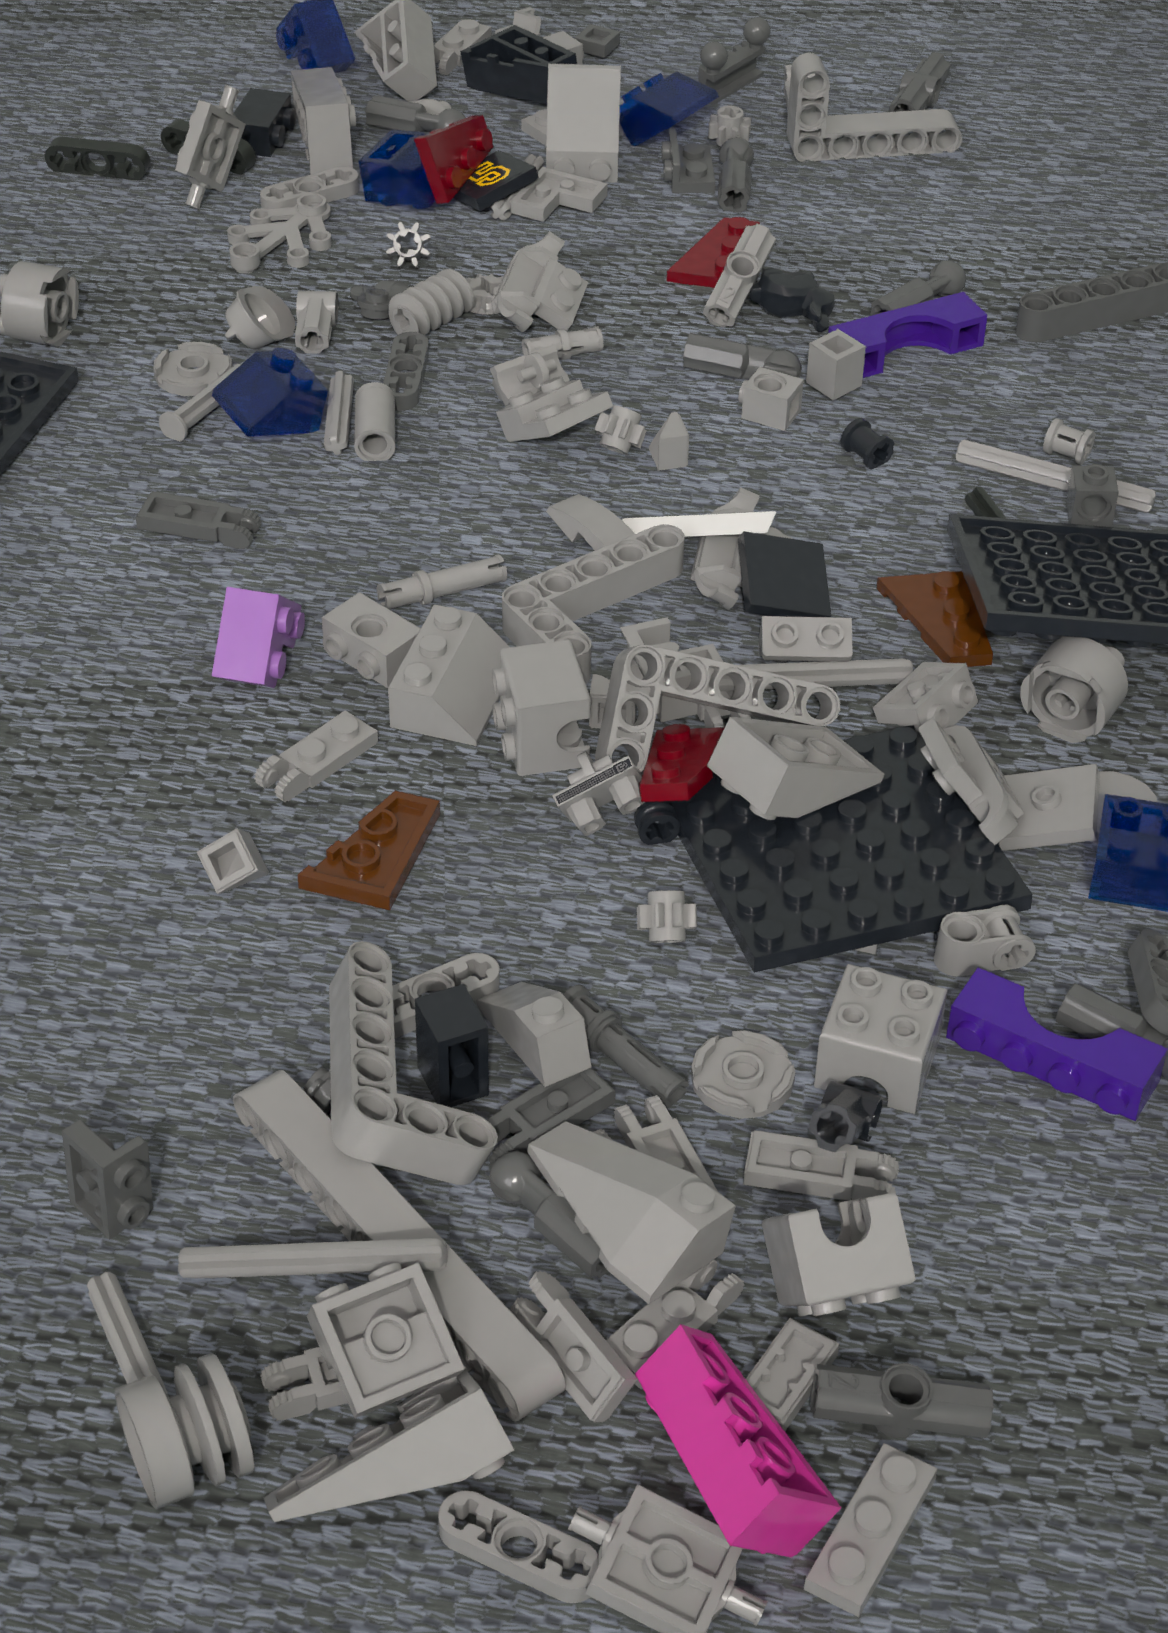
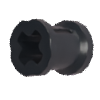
(866, 443)

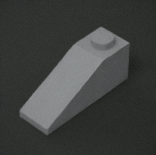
(540, 1029)

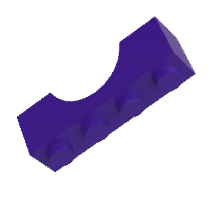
(943, 323)
(1108, 1070)

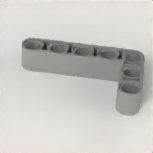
(858, 128)
(549, 602)
(702, 690)
(366, 1110)

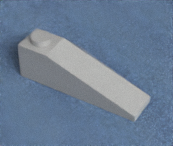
(642, 1212)
(436, 1442)

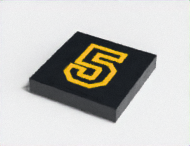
(495, 180)

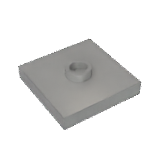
(1057, 807)

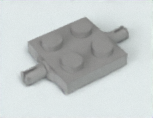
(210, 146)
(665, 1566)

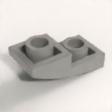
(588, 519)

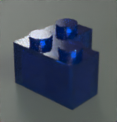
(315, 36)

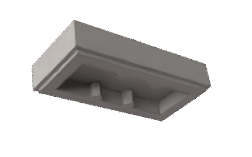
(787, 1368)

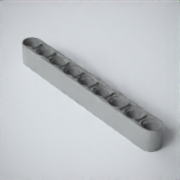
(356, 1195)

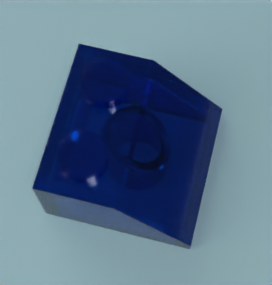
(661, 105)
(273, 395)

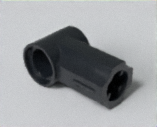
(844, 1116)

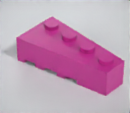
(734, 1447)

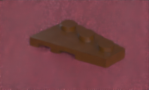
(943, 614)
(378, 856)

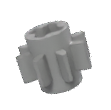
(729, 124)
(405, 235)
(620, 430)
(666, 916)

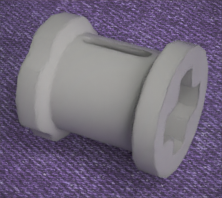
(1069, 441)

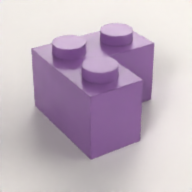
(253, 635)

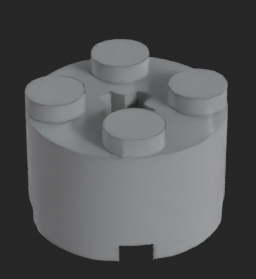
(38, 303)
(1075, 688)

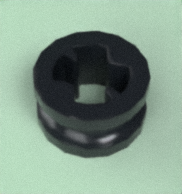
(651, 832)

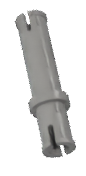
(425, 586)

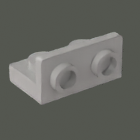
(805, 639)
(929, 692)

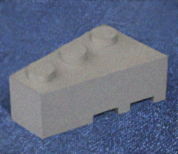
(402, 48)

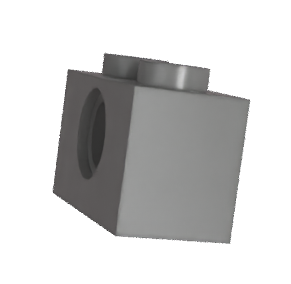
(368, 637)

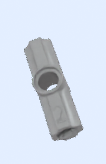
(739, 275)

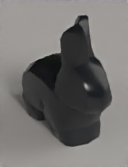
(792, 296)

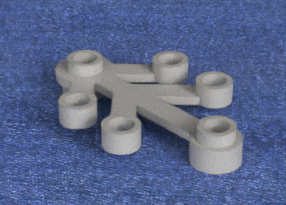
(309, 210)

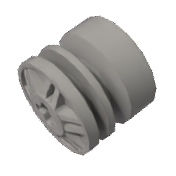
(185, 1430)

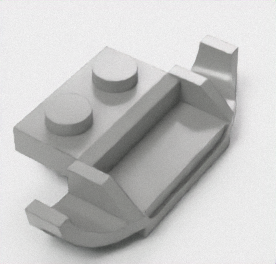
(540, 286)
(717, 556)
(971, 772)

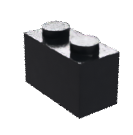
(266, 119)
(452, 1046)

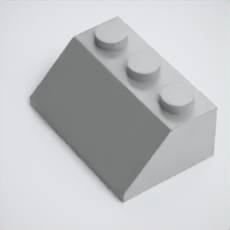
(447, 677)

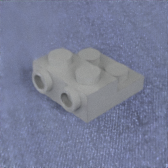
(550, 409)
(384, 1337)

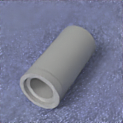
(374, 422)

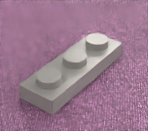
(870, 1530)

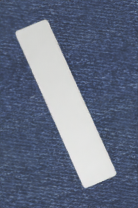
(708, 524)

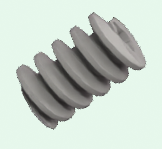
(431, 303)

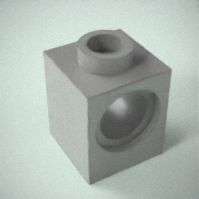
(771, 398)

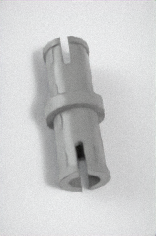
(567, 343)

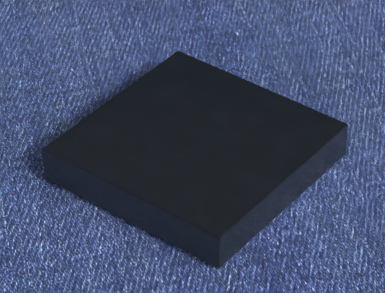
(783, 576)

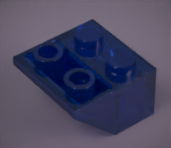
(395, 173)
(1131, 854)

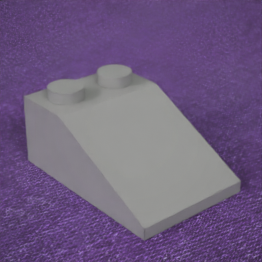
(584, 120)
(788, 766)

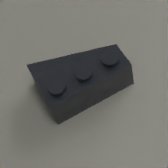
(513, 64)

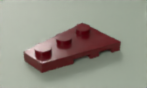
(454, 154)
(708, 257)
(678, 763)

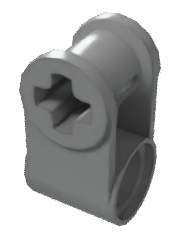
(982, 941)

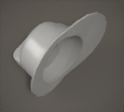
(259, 318)

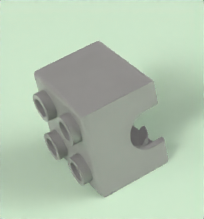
(540, 706)
(883, 1032)
(862, 1264)

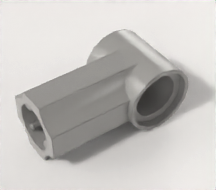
(315, 317)

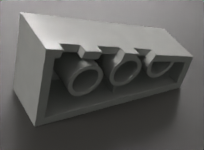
(323, 117)

